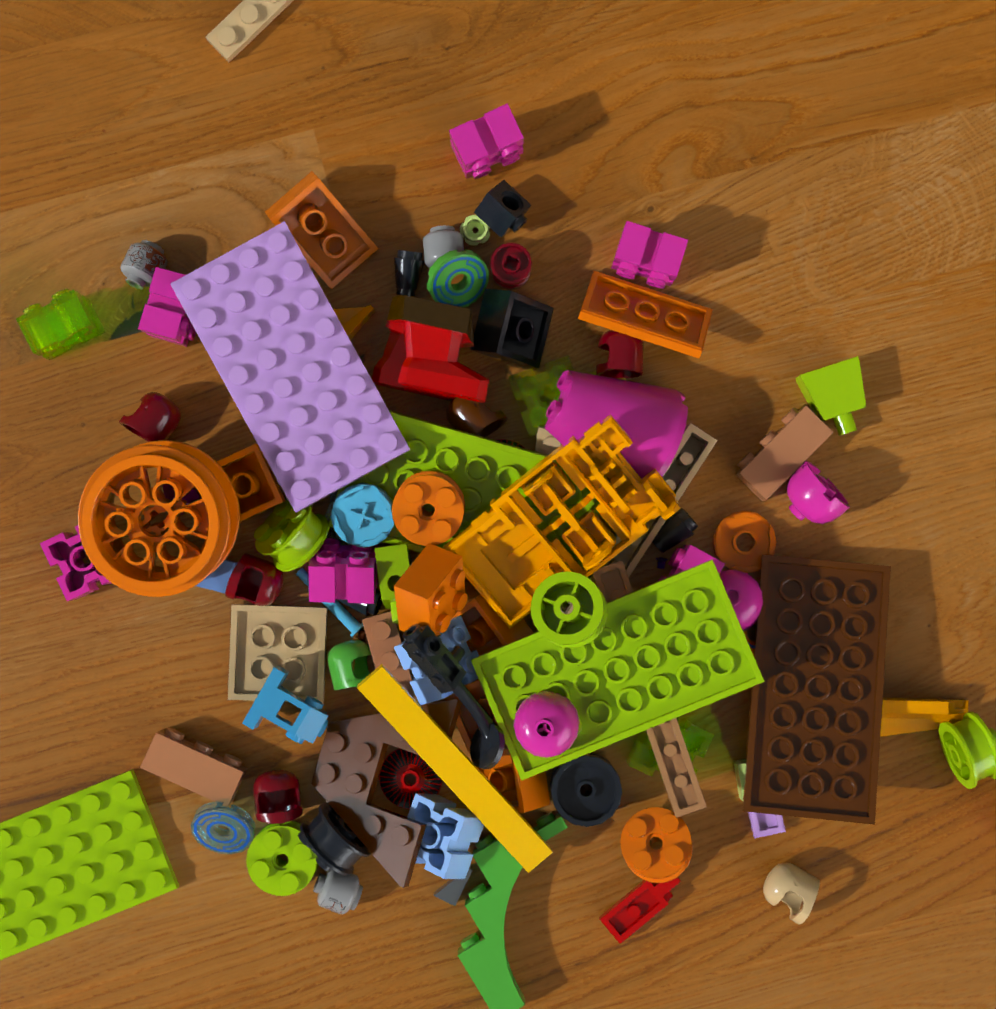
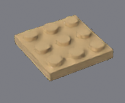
(273, 637)

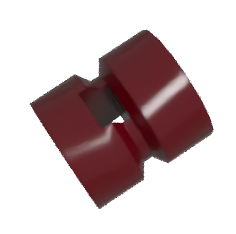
(510, 266)

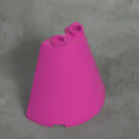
(646, 412)

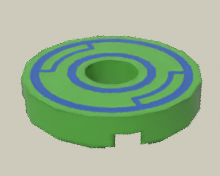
(468, 289)

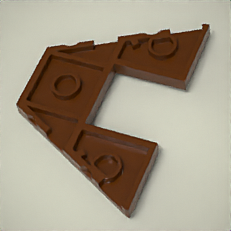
(349, 775)

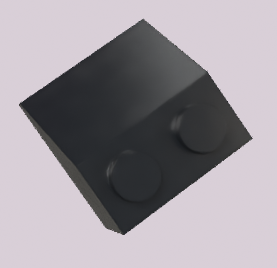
(512, 327)

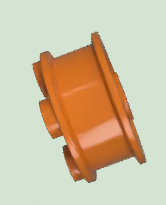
(425, 526)
(653, 826)

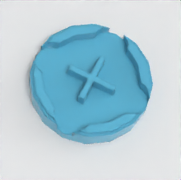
(362, 515)

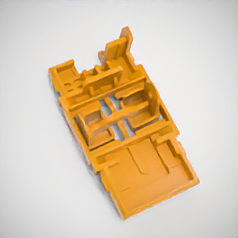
(511, 556)

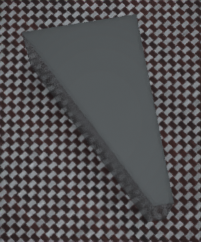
(452, 889)

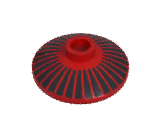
(393, 783)

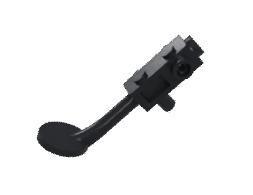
(446, 674)

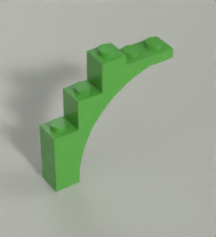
(486, 954)

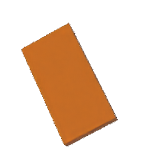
(646, 314)

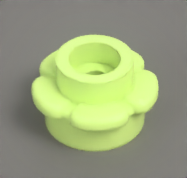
(471, 238)

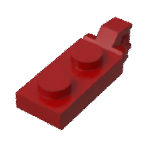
(637, 908)

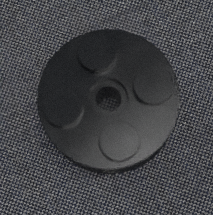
(332, 841)

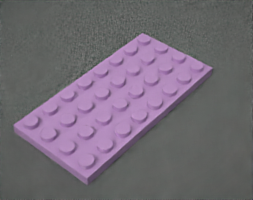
(290, 367)

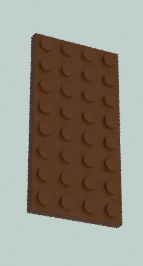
(822, 692)

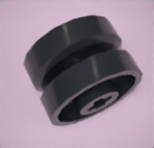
(593, 806)

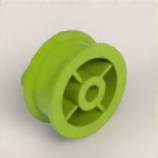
(291, 536)
(582, 623)
(969, 749)
(267, 867)

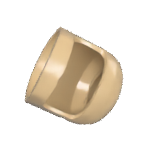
(791, 886)

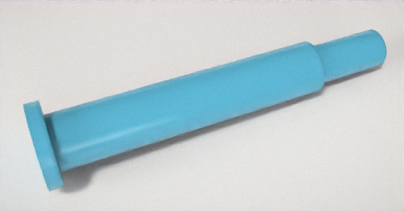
(336, 608)

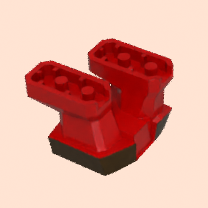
(426, 350)

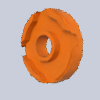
(725, 541)

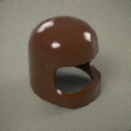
(474, 417)

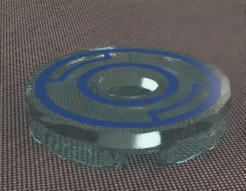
(231, 841)

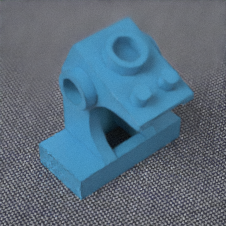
(309, 723)

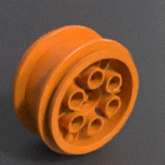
(183, 468)

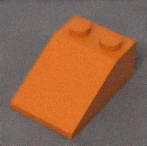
(322, 229)

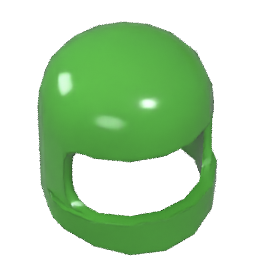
(340, 663)

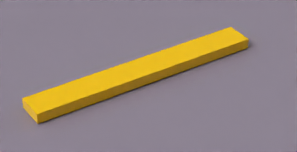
(454, 768)

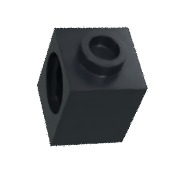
(503, 209)

